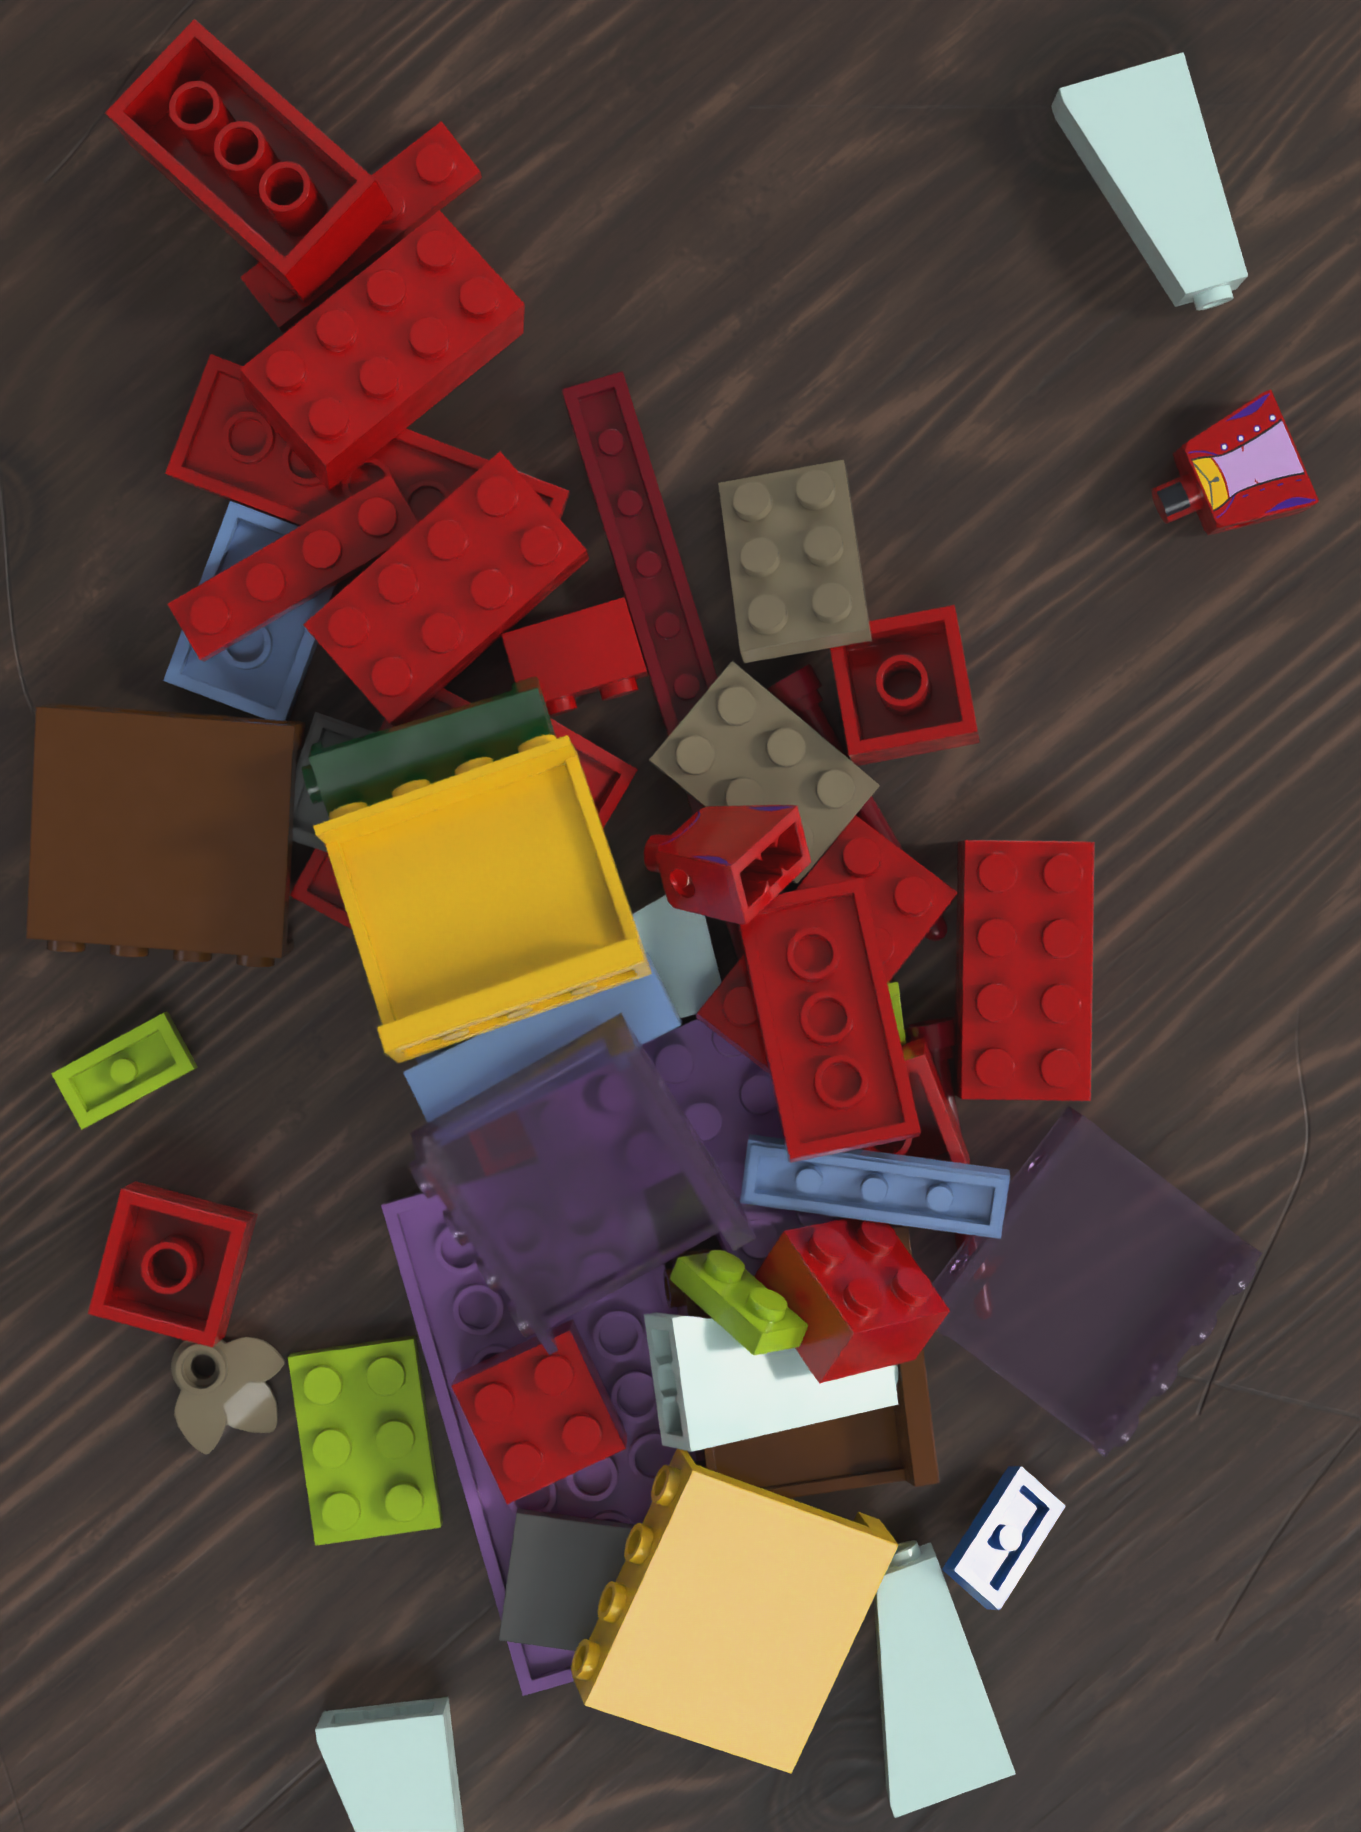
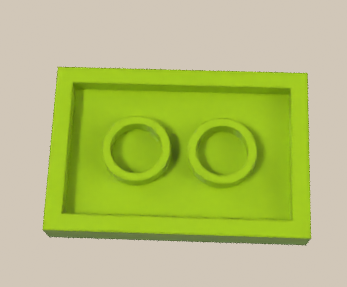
(365, 1440)

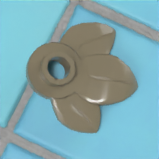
(230, 1396)

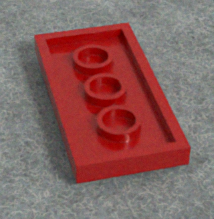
(904, 908)
(828, 1022)

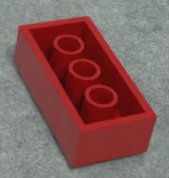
(250, 160)
(383, 349)
(447, 590)
(1024, 970)

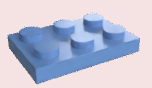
(268, 666)

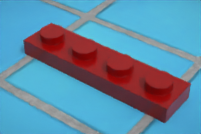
(415, 184)
(293, 568)

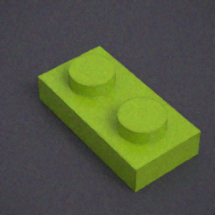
(124, 1070)
(739, 1302)

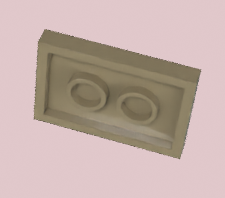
(794, 561)
(755, 751)

